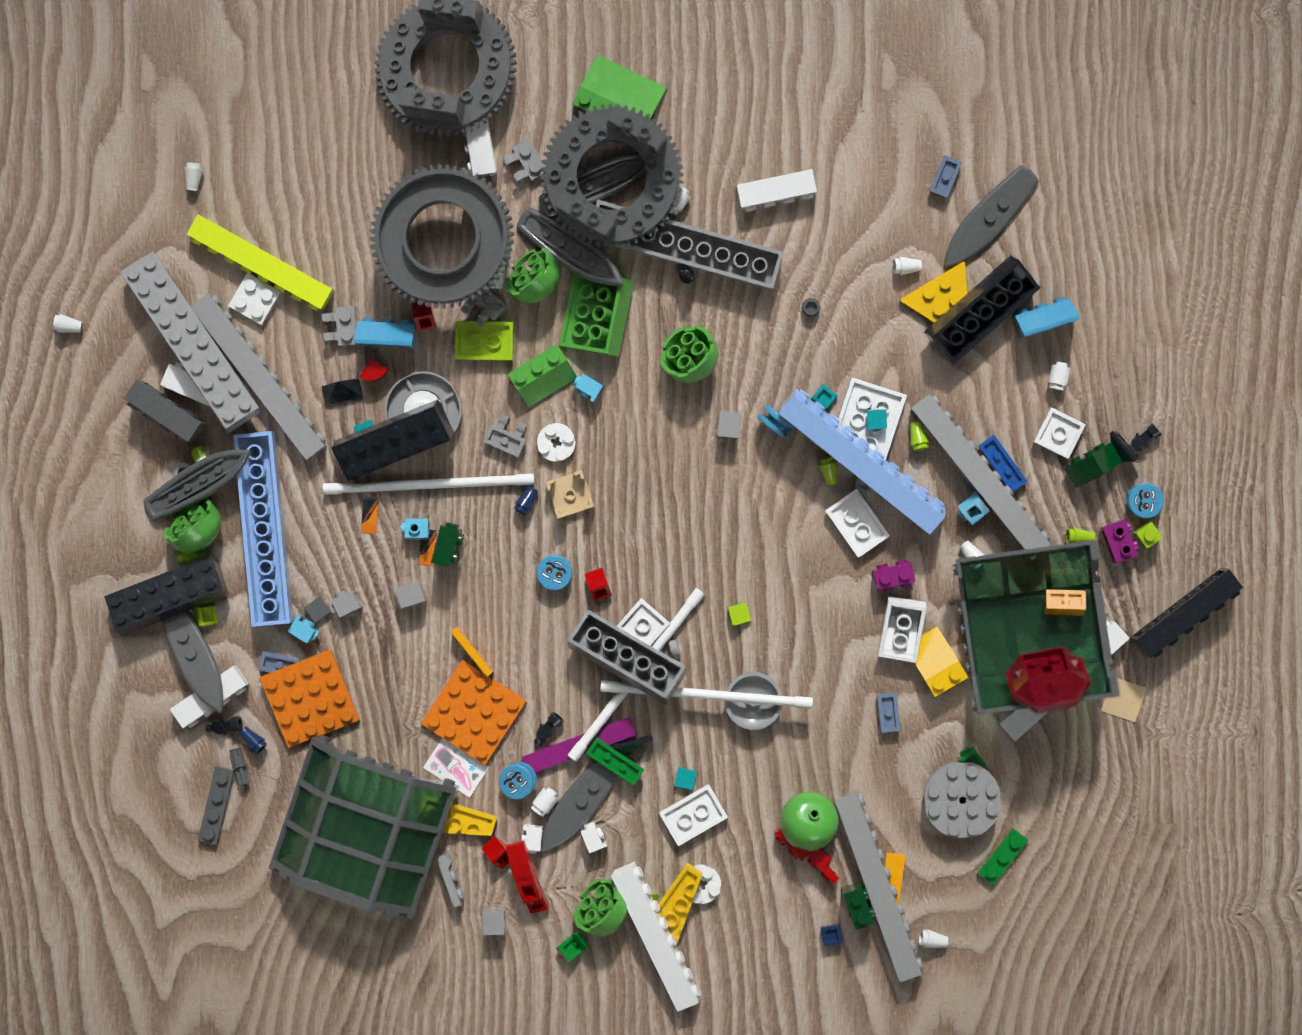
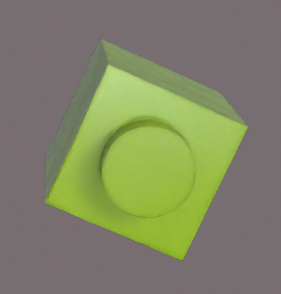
(1147, 535)

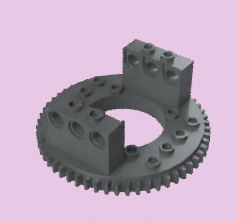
(438, 110)
(602, 127)
(414, 196)

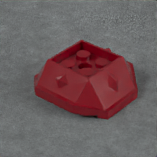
(1048, 680)

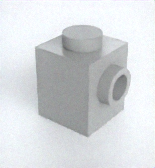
(345, 604)

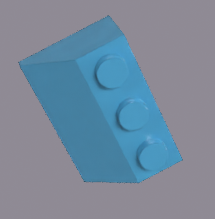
(1045, 317)
(385, 333)

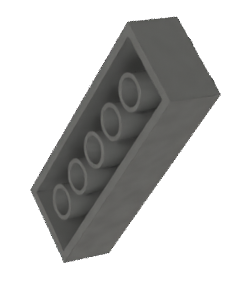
(626, 657)

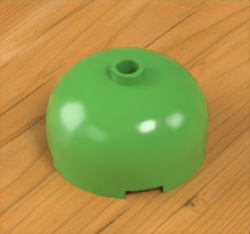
(539, 282)
(689, 354)
(205, 528)
(801, 825)
(603, 917)

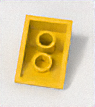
(938, 663)

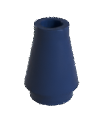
(526, 501)
(253, 740)

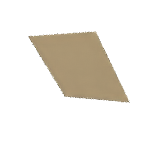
(1128, 703)

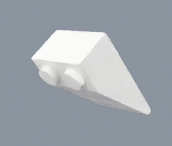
(902, 629)

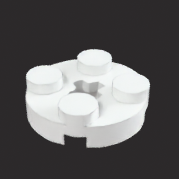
(560, 452)
(712, 887)

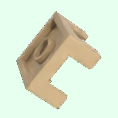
(570, 494)

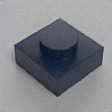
(831, 934)

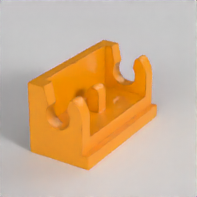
(1065, 602)

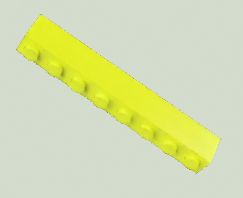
(260, 262)

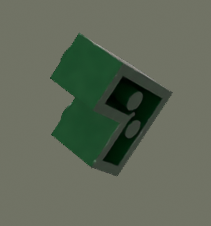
(1094, 464)

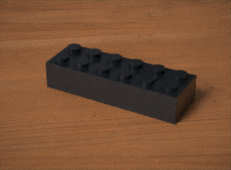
(982, 309)
(393, 440)
(166, 595)
(1187, 612)

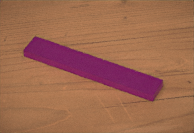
(559, 752)

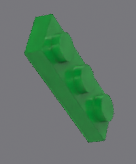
(615, 761)
(1002, 856)

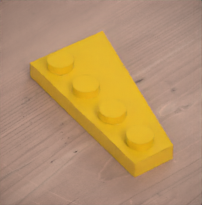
(469, 821)
(679, 898)

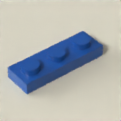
(1002, 463)

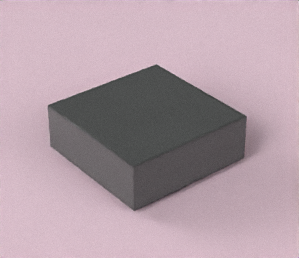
(317, 609)

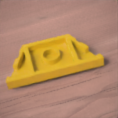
(939, 294)

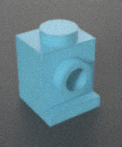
(587, 387)
(979, 510)
(422, 532)
(303, 629)

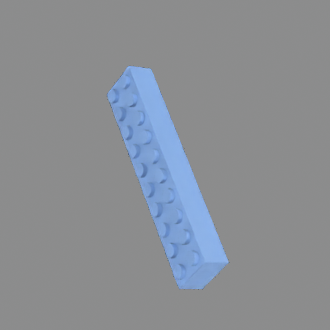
(863, 461)
(264, 530)

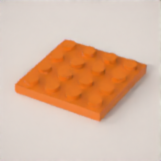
(309, 698)
(473, 712)

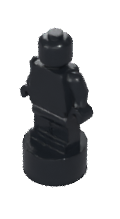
(686, 275)
(1141, 441)
(221, 727)
(545, 732)

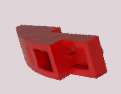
(816, 858)
(526, 877)

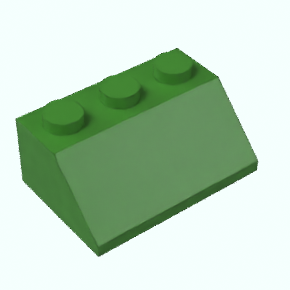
(542, 375)

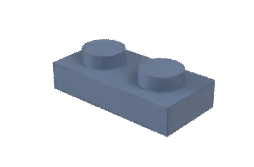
(945, 176)
(272, 661)
(888, 712)

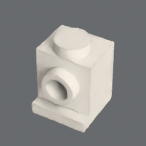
(532, 837)
(593, 837)

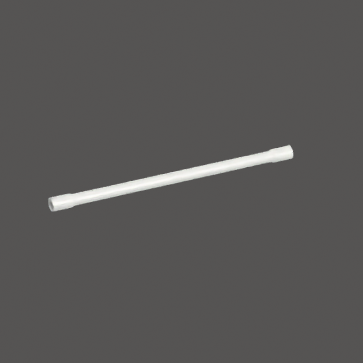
(339, 488)
(797, 701)
(582, 744)

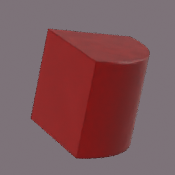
(423, 316)
(374, 371)
(598, 584)
(496, 852)

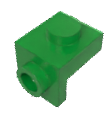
(971, 755)
(572, 946)

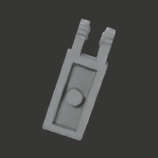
(450, 880)

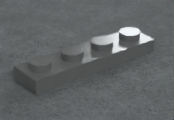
(216, 805)

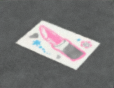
(455, 764)

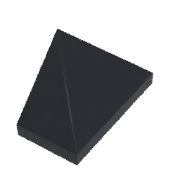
(342, 391)
(1123, 448)
(634, 747)

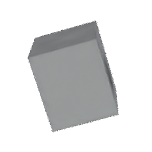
(728, 424)
(410, 594)
(494, 921)

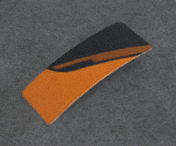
(369, 515)
(427, 549)

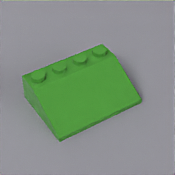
(614, 84)
(596, 316)

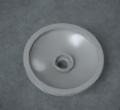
(753, 715)

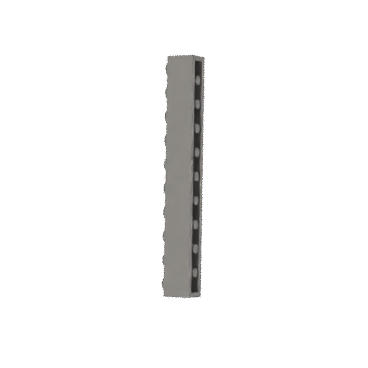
(258, 376)
(978, 474)
(878, 885)

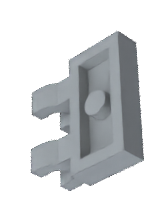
(529, 160)
(489, 304)
(345, 324)
(504, 439)

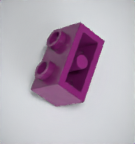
(1116, 542)
(899, 574)

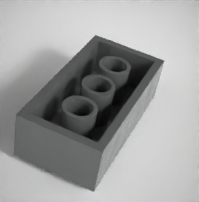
(165, 411)

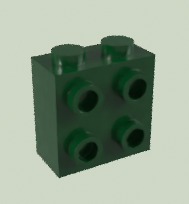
(446, 545)
(856, 900)

